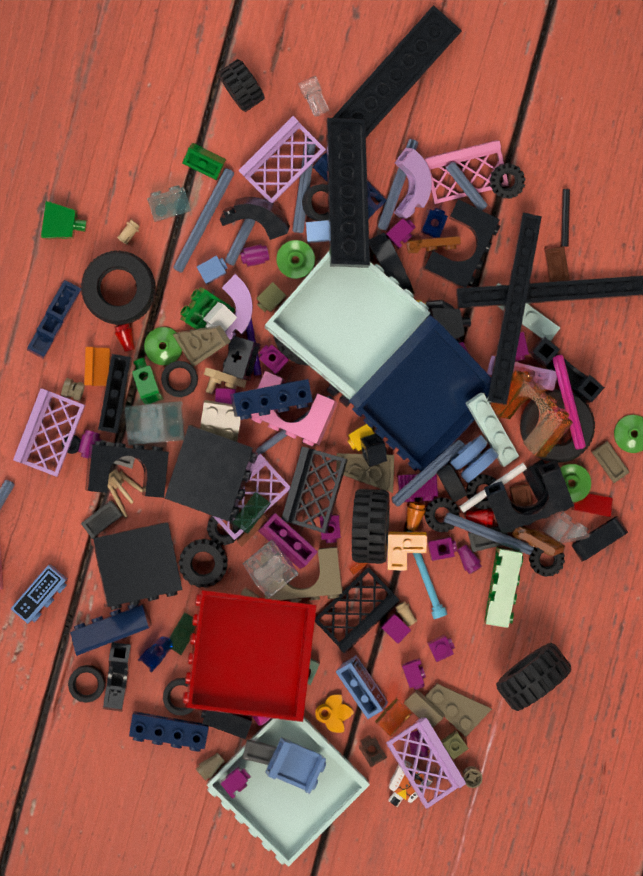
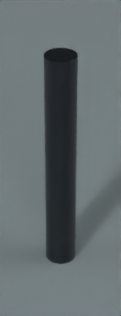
(565, 218)

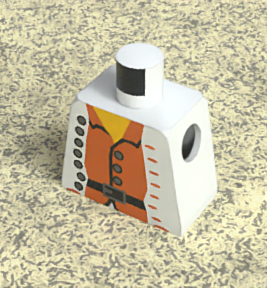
(402, 787)

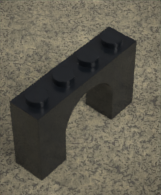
(483, 227)
(581, 384)
(102, 457)
(554, 500)
(230, 723)

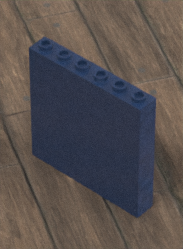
(422, 394)

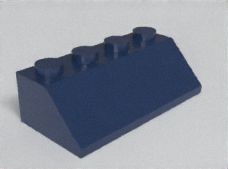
(110, 629)

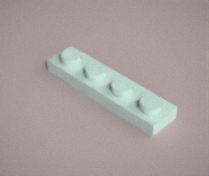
(537, 322)
(492, 429)

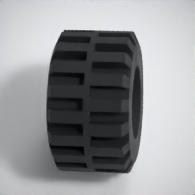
(241, 85)
(191, 575)

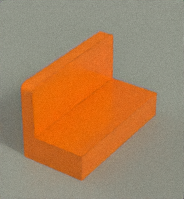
(96, 366)

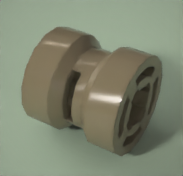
(73, 389)
(472, 780)

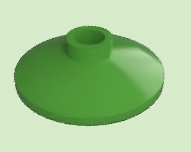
(300, 250)
(153, 351)
(623, 431)
(582, 480)

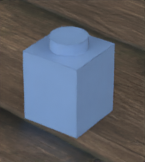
(212, 269)

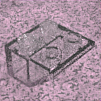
(563, 530)
(270, 568)

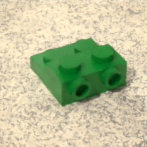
(200, 306)

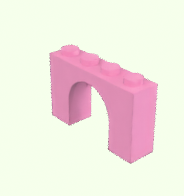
(311, 427)

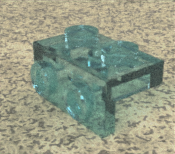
(169, 203)

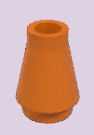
(415, 512)

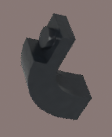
(259, 210)
(389, 260)
(117, 676)

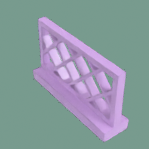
(270, 148)
(33, 426)
(255, 468)
(441, 757)

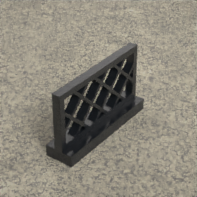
(299, 485)
(368, 622)

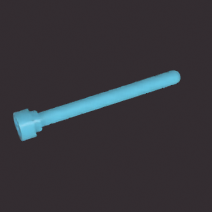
(437, 609)

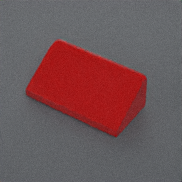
(594, 505)

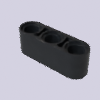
(600, 538)

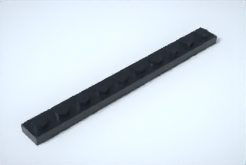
(553, 291)
(514, 309)

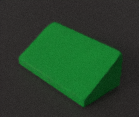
(204, 161)

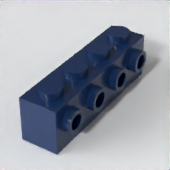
(271, 398)
(168, 730)

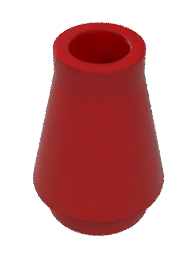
(125, 336)
(483, 517)

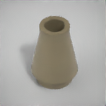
(209, 766)

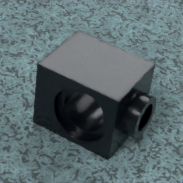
(373, 449)

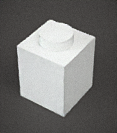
(220, 316)

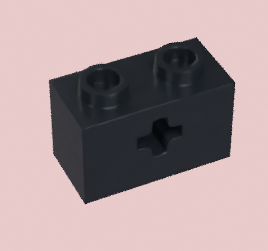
(244, 367)

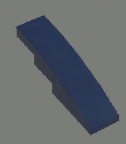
(54, 319)

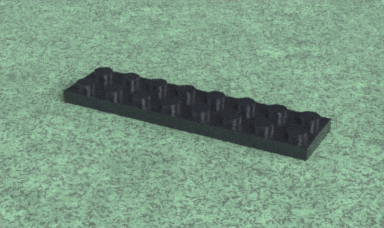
(400, 70)
(347, 193)

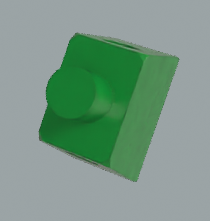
(60, 222)
(149, 388)

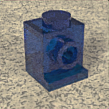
(434, 231)

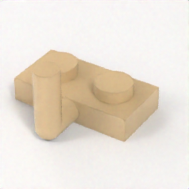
(218, 377)

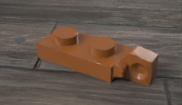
(431, 244)
(537, 539)

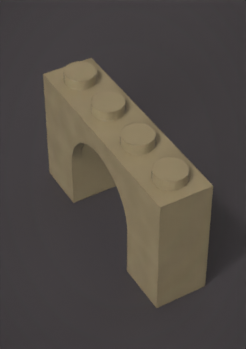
(328, 583)

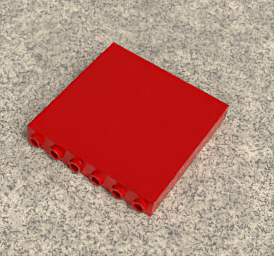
(250, 656)

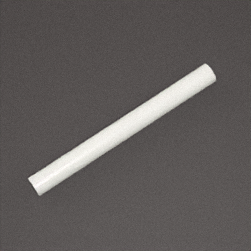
(481, 495)

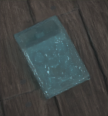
(155, 423)

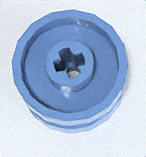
(472, 456)

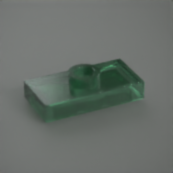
(251, 512)
(181, 635)

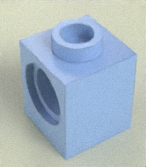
(317, 231)

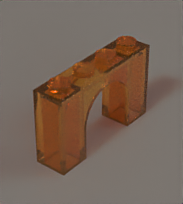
(552, 420)

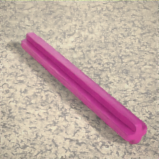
(568, 400)

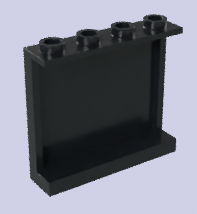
(211, 473)
(137, 565)

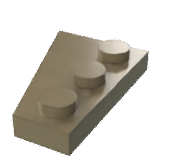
(201, 342)
(378, 475)
(458, 709)

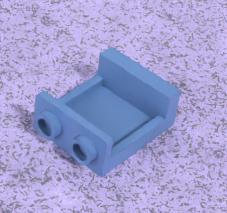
(296, 765)

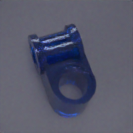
(154, 655)

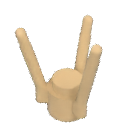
(115, 480)

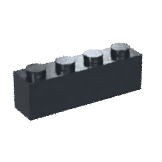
(115, 393)

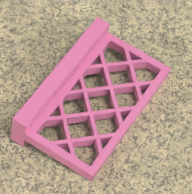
(462, 155)

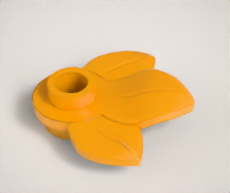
(337, 713)

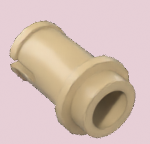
(128, 232)
(406, 614)

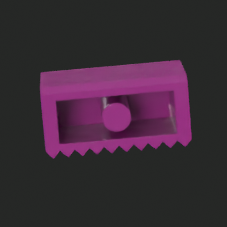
(427, 491)

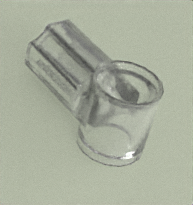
(312, 92)

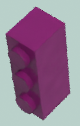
(288, 540)

